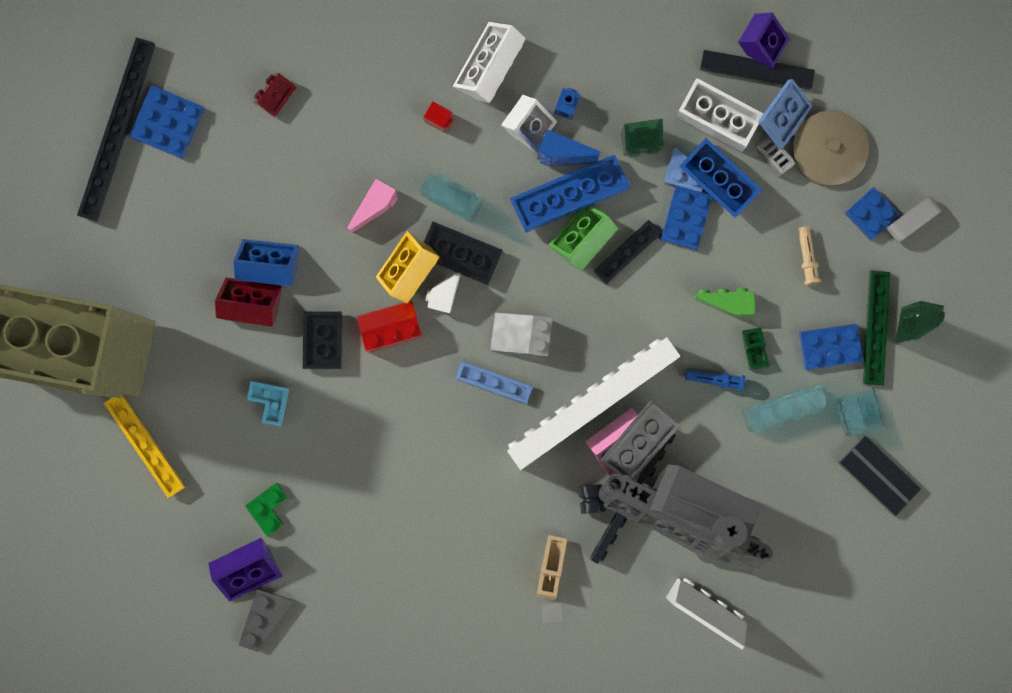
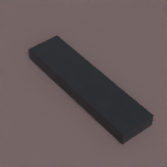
(627, 252)

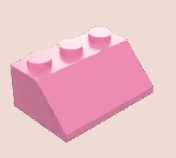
(605, 438)

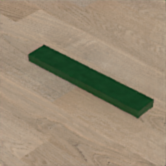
(876, 328)

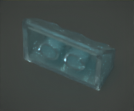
(451, 197)

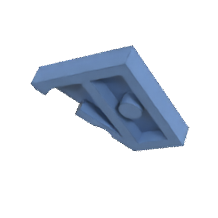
(676, 175)

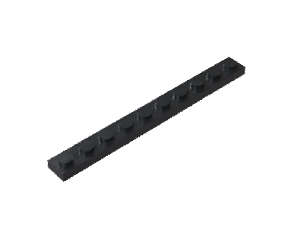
(116, 130)

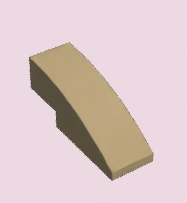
(551, 567)

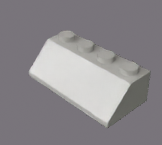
(489, 61)

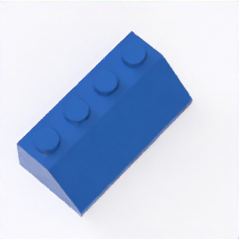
(720, 177)

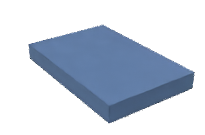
(785, 113)

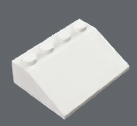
(709, 613)

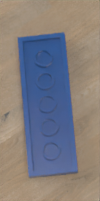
(570, 193)

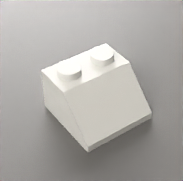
(529, 122)

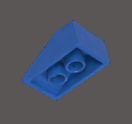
(562, 151)

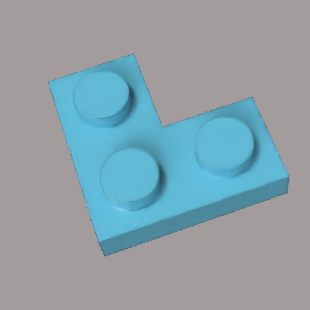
(273, 398)

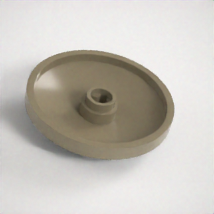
(830, 148)

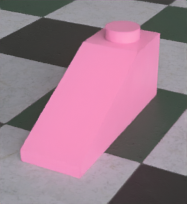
(375, 203)

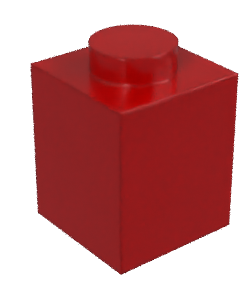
(438, 117)

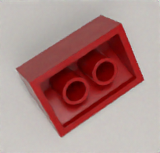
(389, 327)

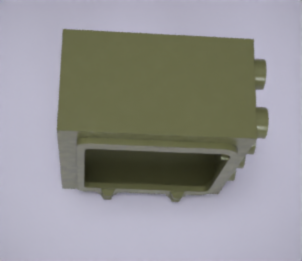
(72, 343)

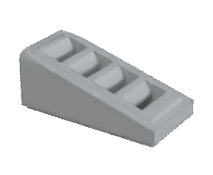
(769, 159)

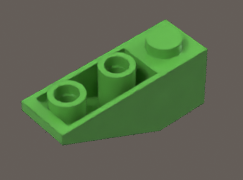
(731, 303)

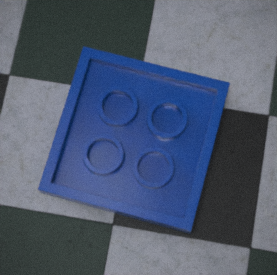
(166, 122)

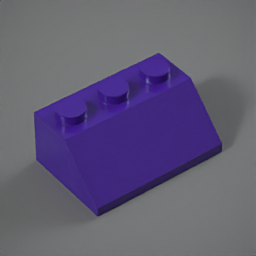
(244, 569)

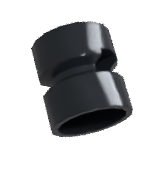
(591, 500)

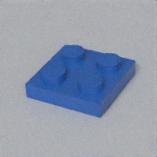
(872, 213)

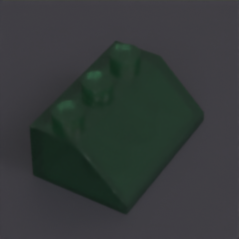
(918, 320)

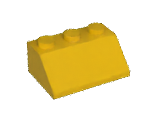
(407, 267)

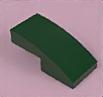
(755, 348)

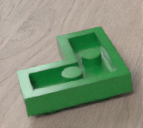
(262, 509)

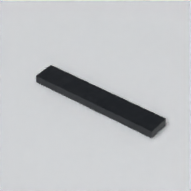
(755, 70)

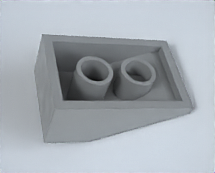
(521, 334)

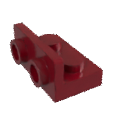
(274, 94)

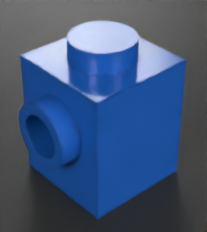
(567, 103)

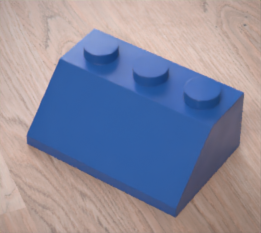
(266, 262)

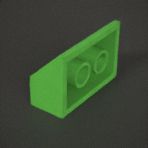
(583, 237)

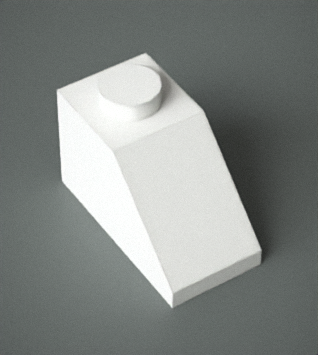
(443, 294)

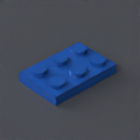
(686, 218)
(830, 346)

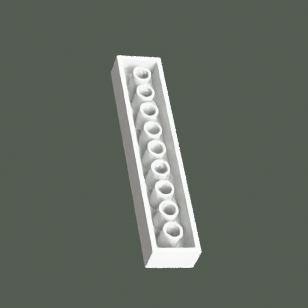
(593, 403)

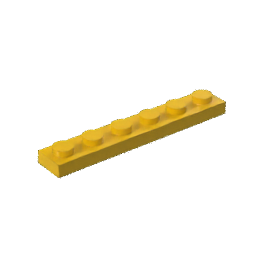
(145, 445)

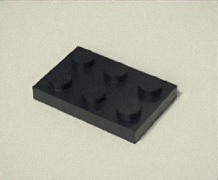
(322, 339)

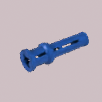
(725, 380)

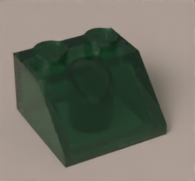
(642, 137)

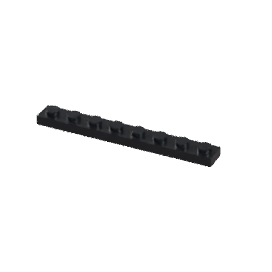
(619, 520)

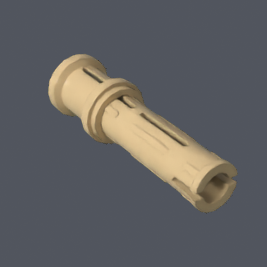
(809, 265)

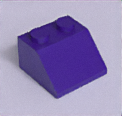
(764, 39)

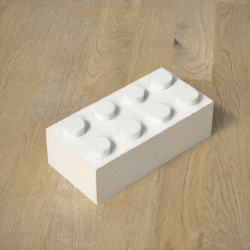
(719, 115)

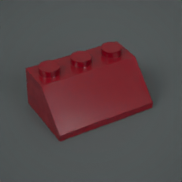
(248, 302)

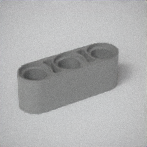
(914, 219)

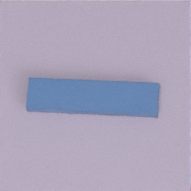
(494, 382)

